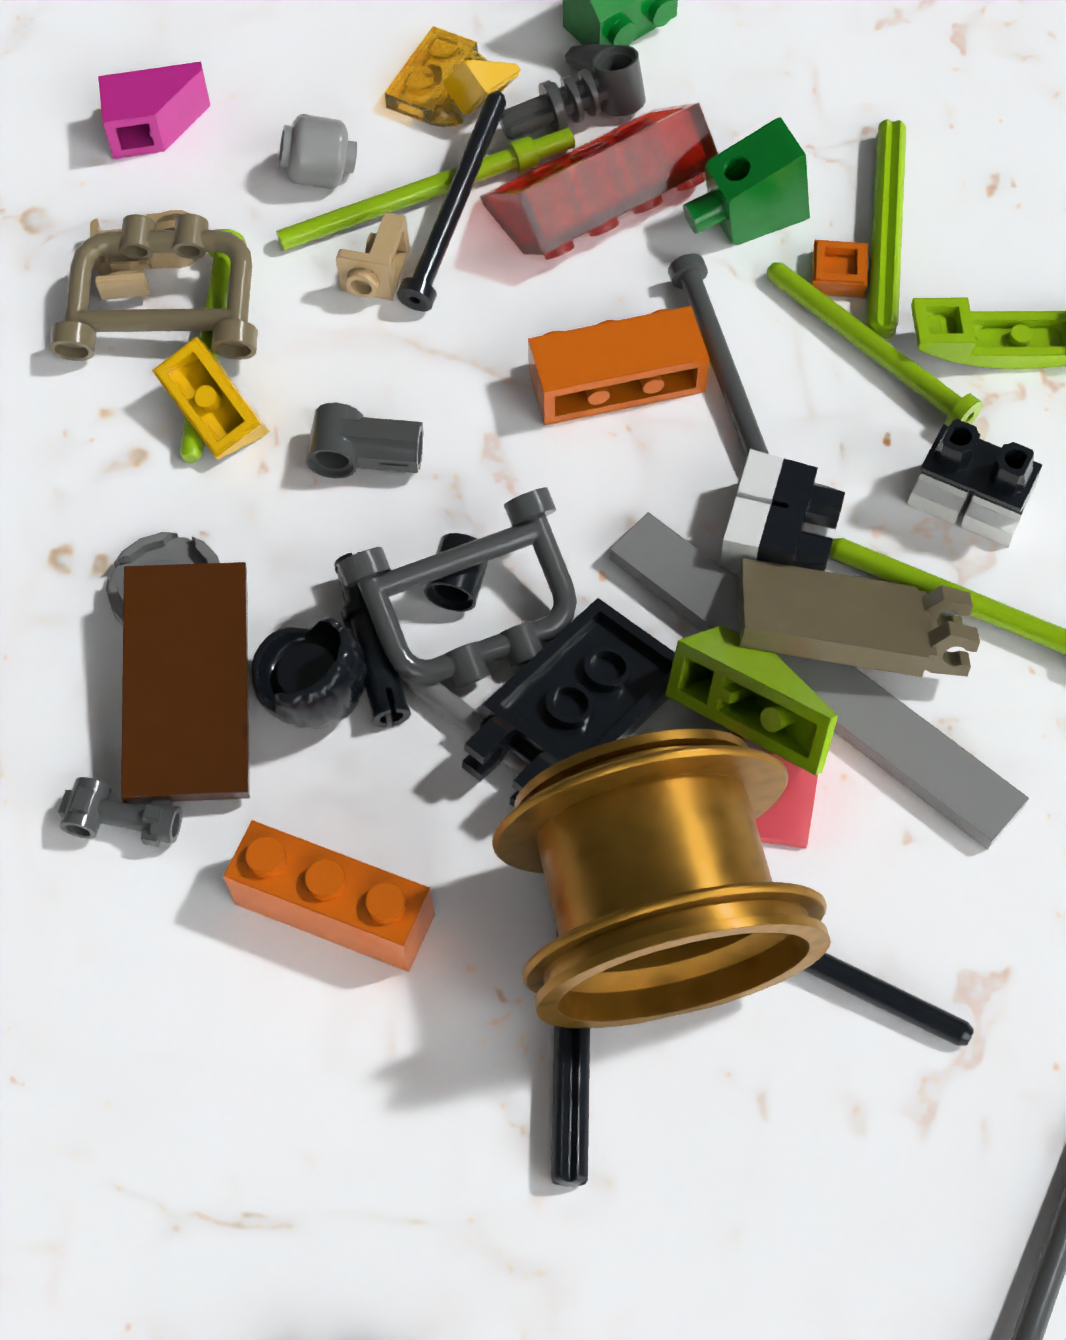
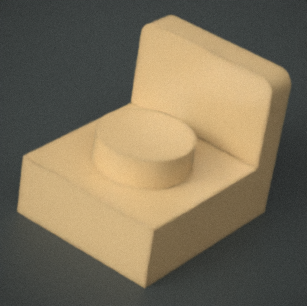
(382, 264)

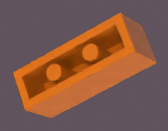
(618, 364)
(330, 895)

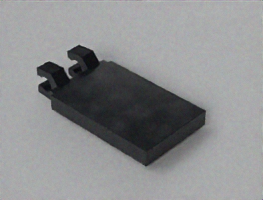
(573, 695)

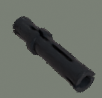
(382, 681)

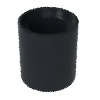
(460, 589)

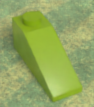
(752, 696)

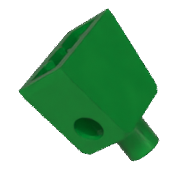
(754, 186)

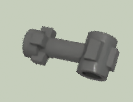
(90, 806)

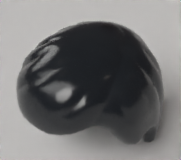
(310, 674)

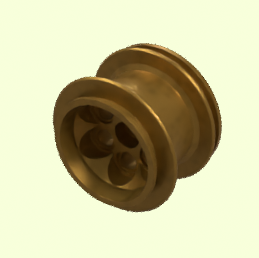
(658, 879)

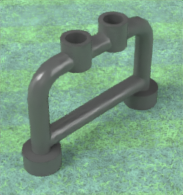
(468, 662)

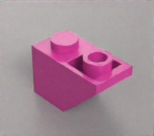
(151, 107)

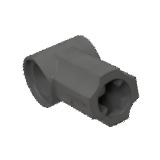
(348, 441)

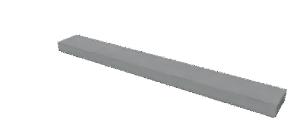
(867, 714)

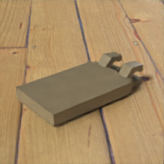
(853, 620)

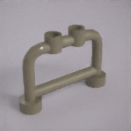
(138, 240)

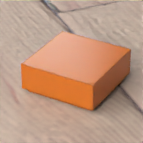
(840, 268)

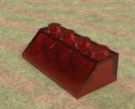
(603, 180)

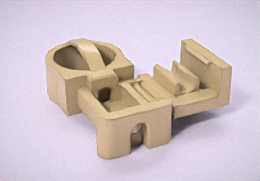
(125, 276)

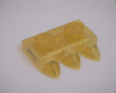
(419, 85)

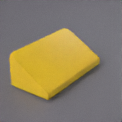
(210, 399)

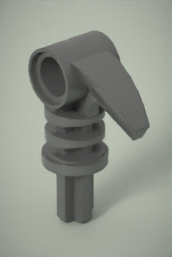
(607, 81)

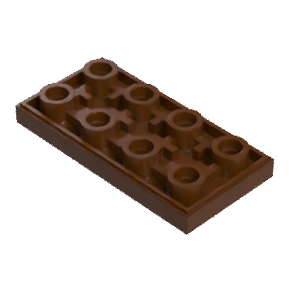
(185, 683)

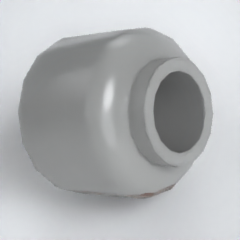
(317, 151)

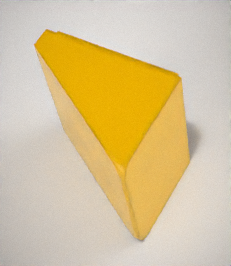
(476, 79)

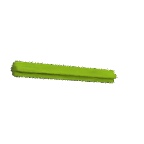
(887, 228)

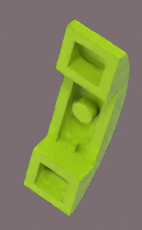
(989, 338)

